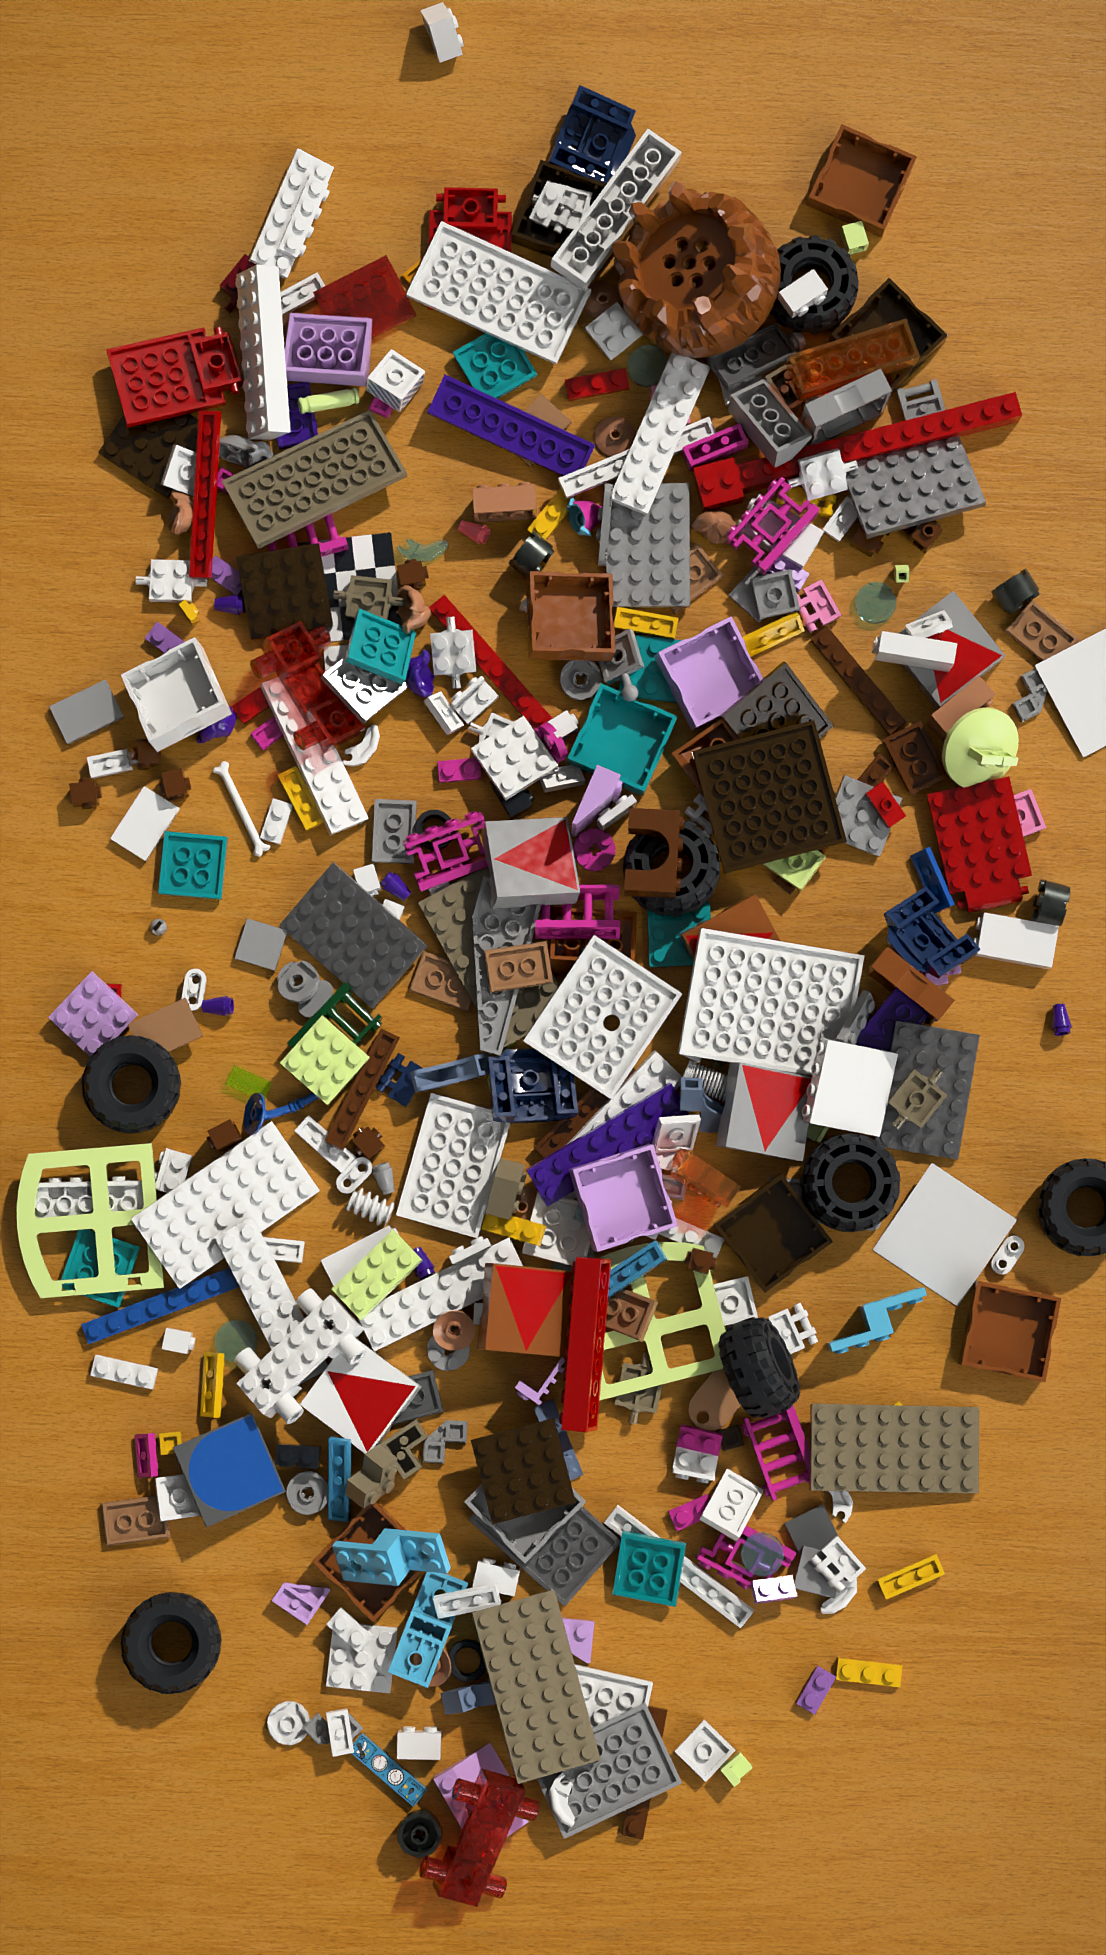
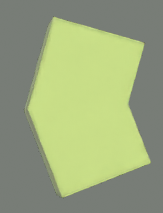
(901, 569)

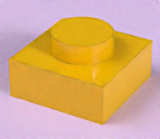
(190, 611)
(168, 1441)

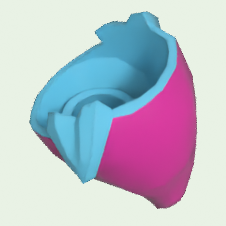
(583, 516)

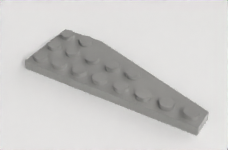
(496, 930)

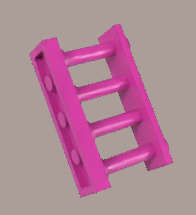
(334, 545)
(582, 928)
(795, 1434)

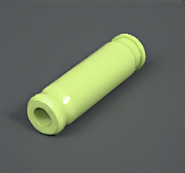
(328, 400)

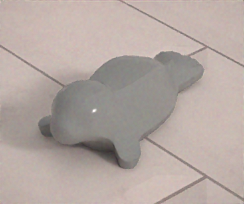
(243, 450)

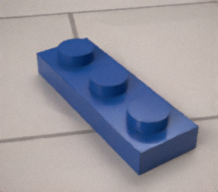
(932, 878)

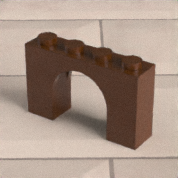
(667, 827)

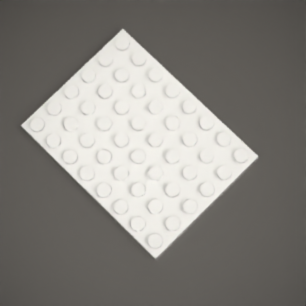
(766, 1000)

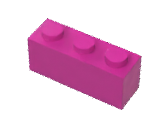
(715, 447)

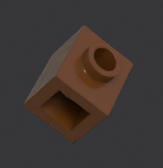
(925, 541)
(412, 574)
(143, 755)
(175, 785)
(85, 793)
(367, 1142)
(700, 1261)

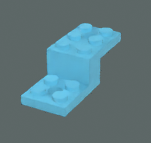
(876, 1320)
(391, 1557)
(424, 1631)

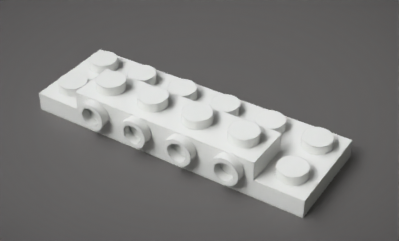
(293, 213)
(75, 1196)

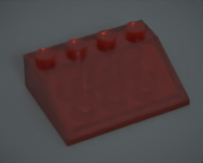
(368, 293)

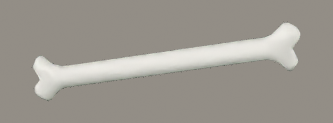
(222, 770)

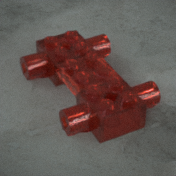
(295, 659)
(491, 1809)

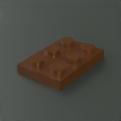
(915, 758)

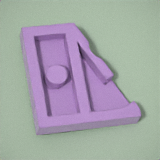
(300, 1600)
(580, 1637)

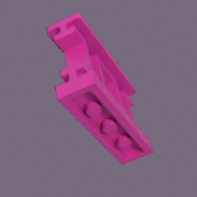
(783, 535)
(456, 865)
(736, 1571)

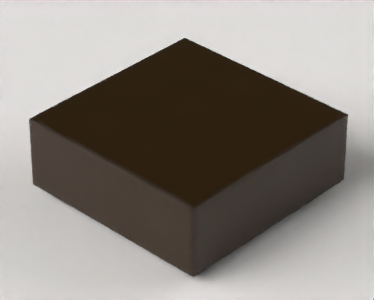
(731, 1437)

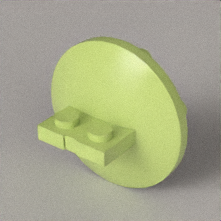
(980, 747)

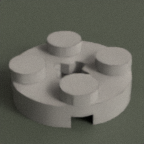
(580, 691)
(309, 985)
(444, 1362)
(303, 1481)

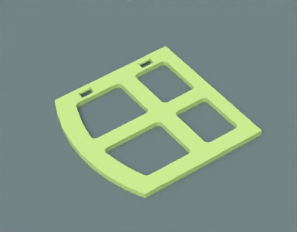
(100, 1220)
(707, 1315)

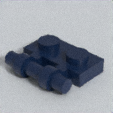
(403, 1089)

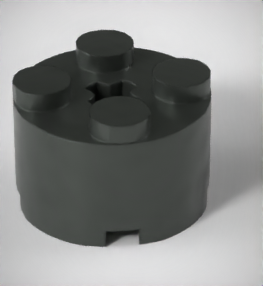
(531, 554)
(1015, 590)
(1050, 903)
(415, 1845)

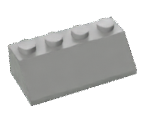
(768, 422)

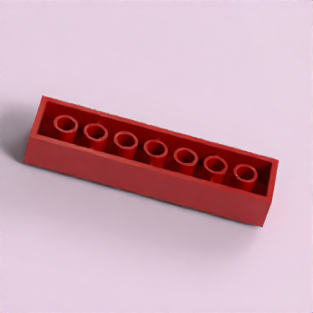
(586, 1344)

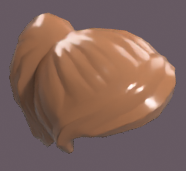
(181, 513)
(713, 525)
(414, 612)

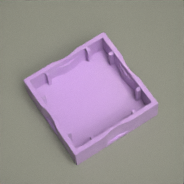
(708, 672)
(622, 1197)

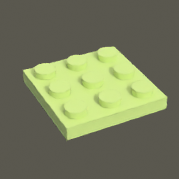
(325, 1060)

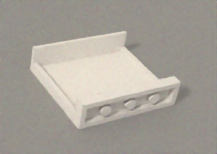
(849, 1087)

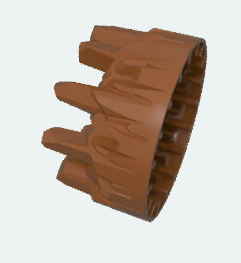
(733, 294)

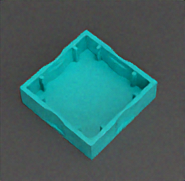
(622, 738)

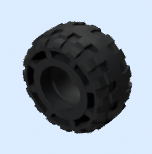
(836, 265)
(694, 888)
(99, 1076)
(818, 1189)
(1053, 1213)
(759, 1367)
(147, 1666)

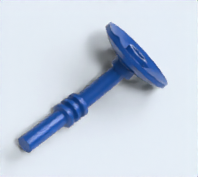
(260, 1114)

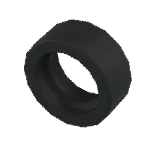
(426, 816)
(466, 1677)

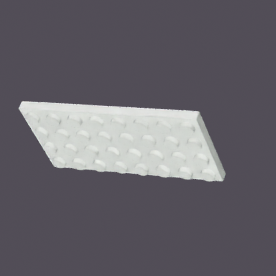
(498, 293)
(250, 1180)

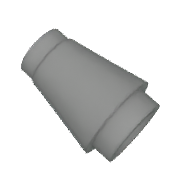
(384, 1177)

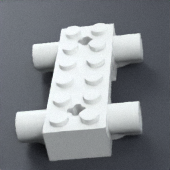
(299, 1355)

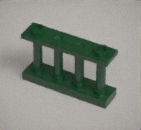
(328, 1010)

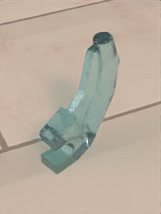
(423, 552)

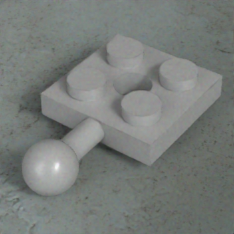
(629, 663)

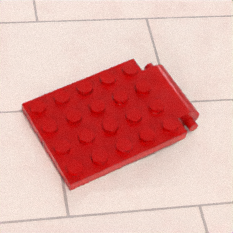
(474, 213)
(174, 375)
(981, 843)

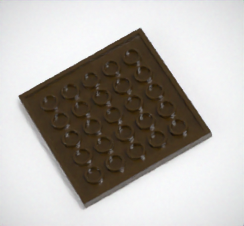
(769, 796)

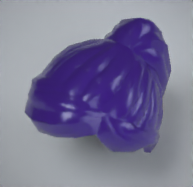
(419, 675)
(219, 729)

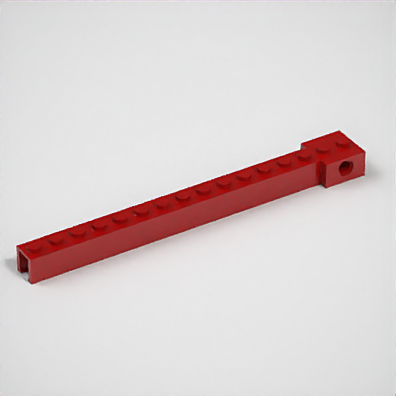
(725, 483)

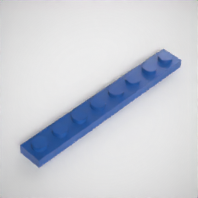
(159, 1305)

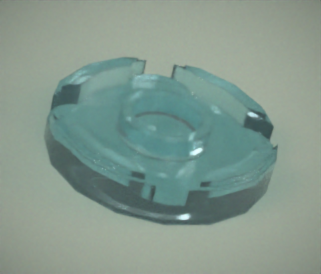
(646, 365)
(875, 602)
(235, 1337)
(762, 1554)

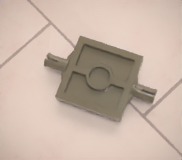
(369, 595)
(917, 1098)
(643, 1399)

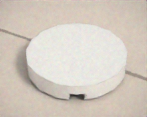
(286, 1722)

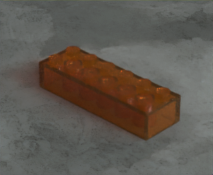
(851, 358)

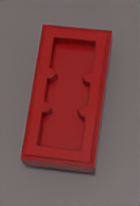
(885, 804)

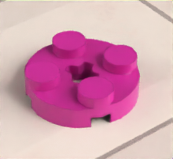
(553, 744)
(585, 857)

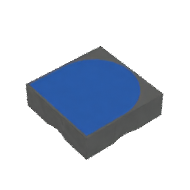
(229, 1470)

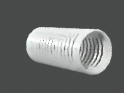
(707, 1076)

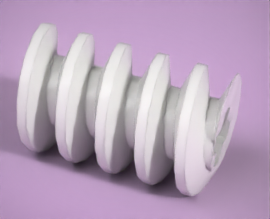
(370, 1207)

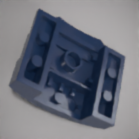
(594, 136)
(923, 938)
(530, 1088)

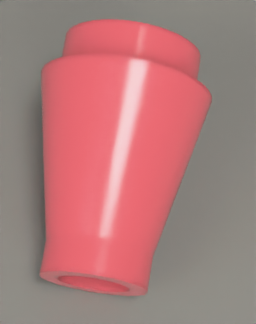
(477, 532)

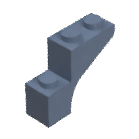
(450, 1073)
(694, 1099)
(547, 1411)
(467, 1698)

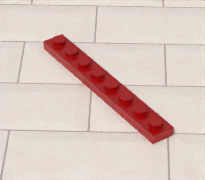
(205, 494)
(494, 667)

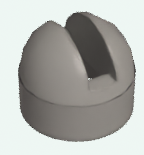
(161, 930)

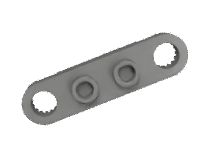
(604, 515)

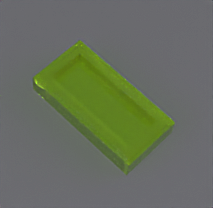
(248, 1082)

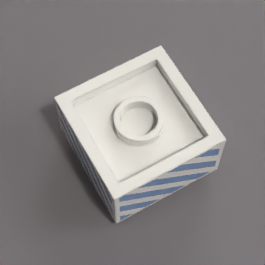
(395, 380)

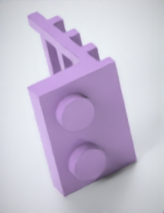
(526, 1391)

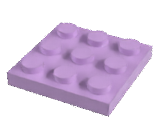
(93, 1014)

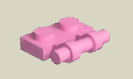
(822, 604)

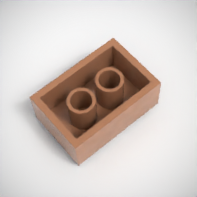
(504, 502)
(973, 696)

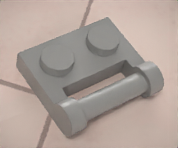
(920, 406)

